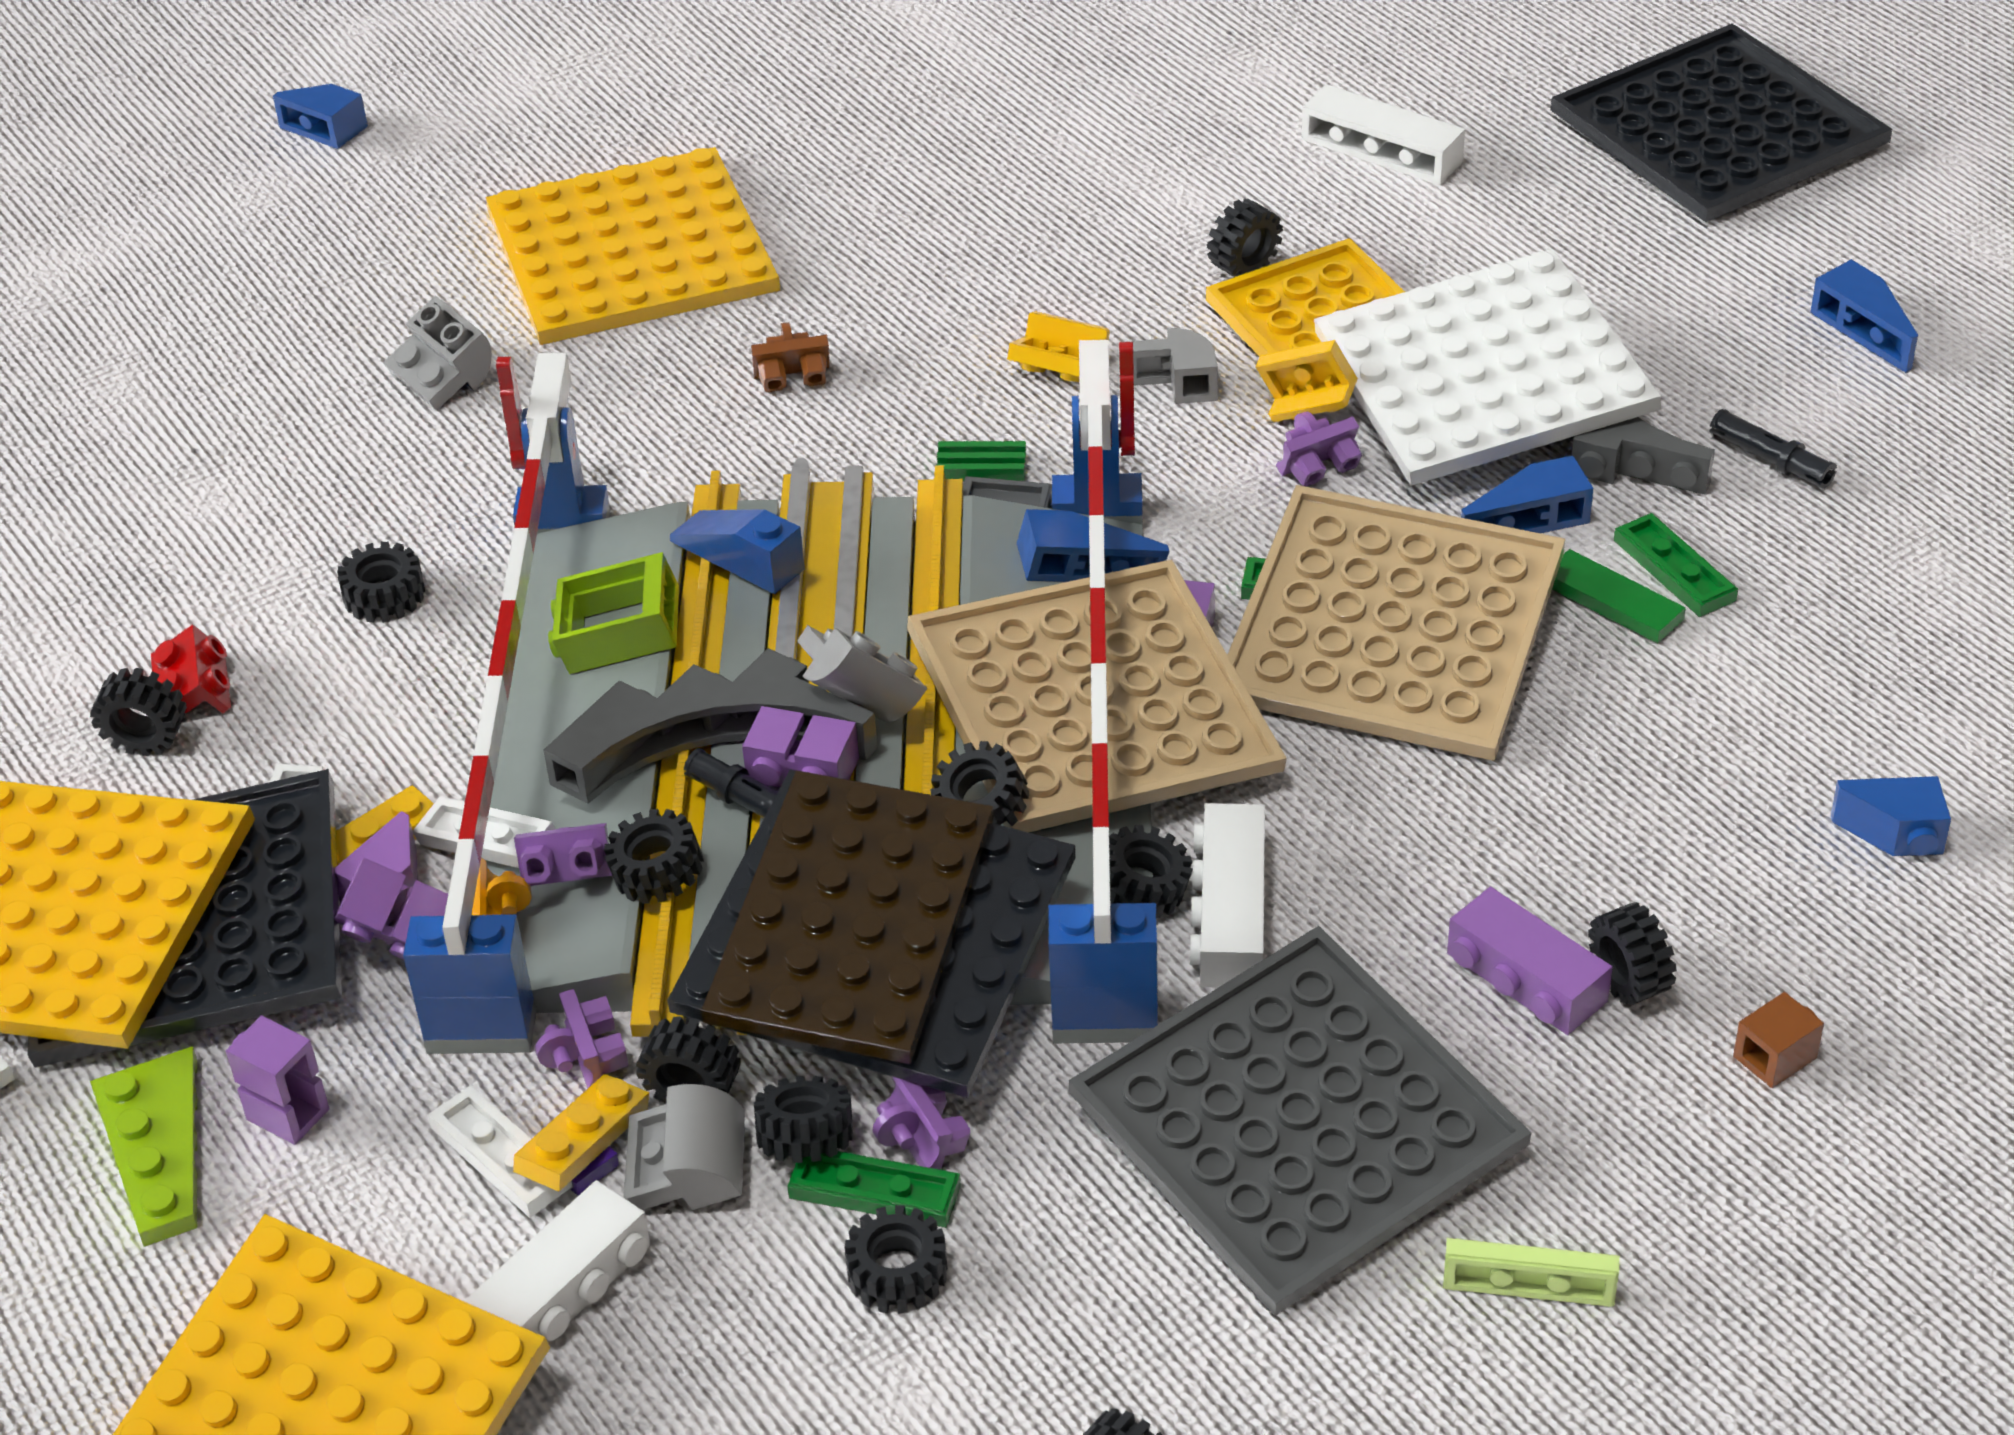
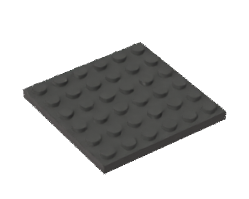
(1298, 1117)

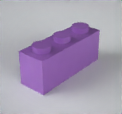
(1529, 960)

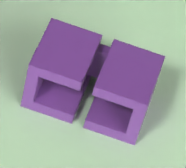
(772, 748)
(372, 899)
(277, 1079)

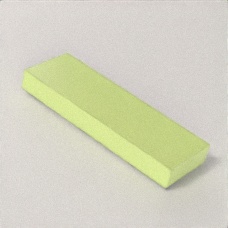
(1531, 1272)

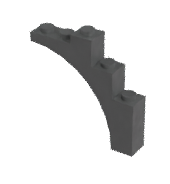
(1645, 454)
(698, 710)

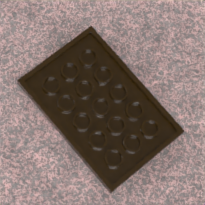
(850, 917)

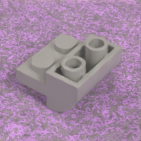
(440, 354)
(860, 673)
(686, 1149)

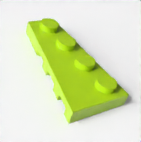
(154, 1140)

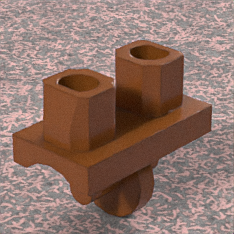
(790, 355)

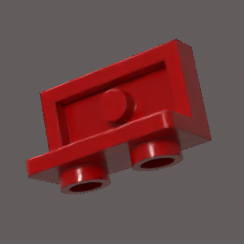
(195, 667)

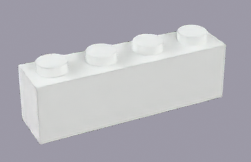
(1383, 134)
(1231, 891)
(567, 1263)

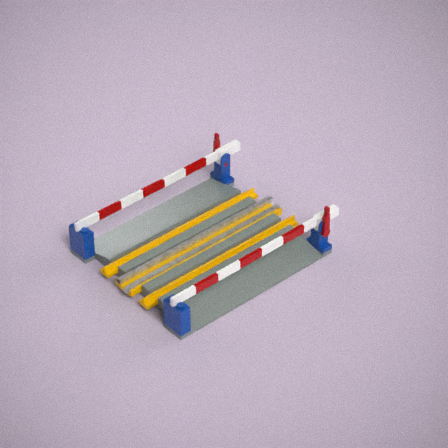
(864, 572)

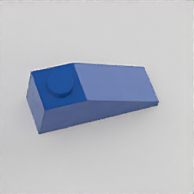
(1865, 311)
(1537, 498)
(746, 544)
(1057, 547)

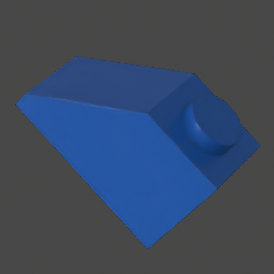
(321, 113)
(1894, 813)

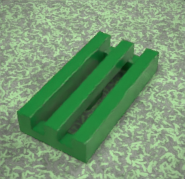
(983, 459)

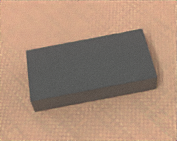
(1009, 490)

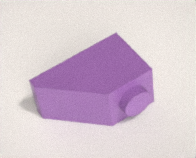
(391, 847)

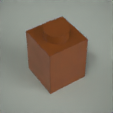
(1778, 1039)

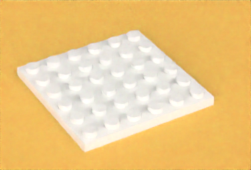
(1487, 366)

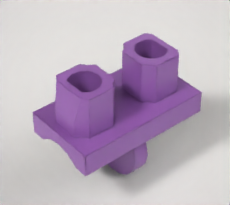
(1318, 441)
(562, 854)
(583, 1020)
(915, 1123)

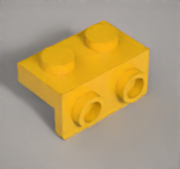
(1053, 344)
(1307, 379)

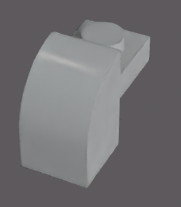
(1181, 359)

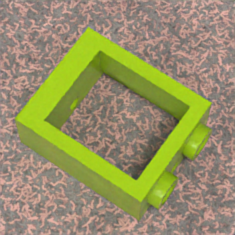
(607, 589)

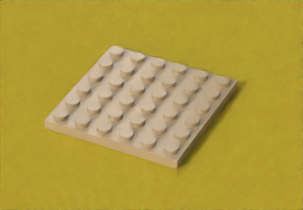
(1395, 620)
(1022, 679)

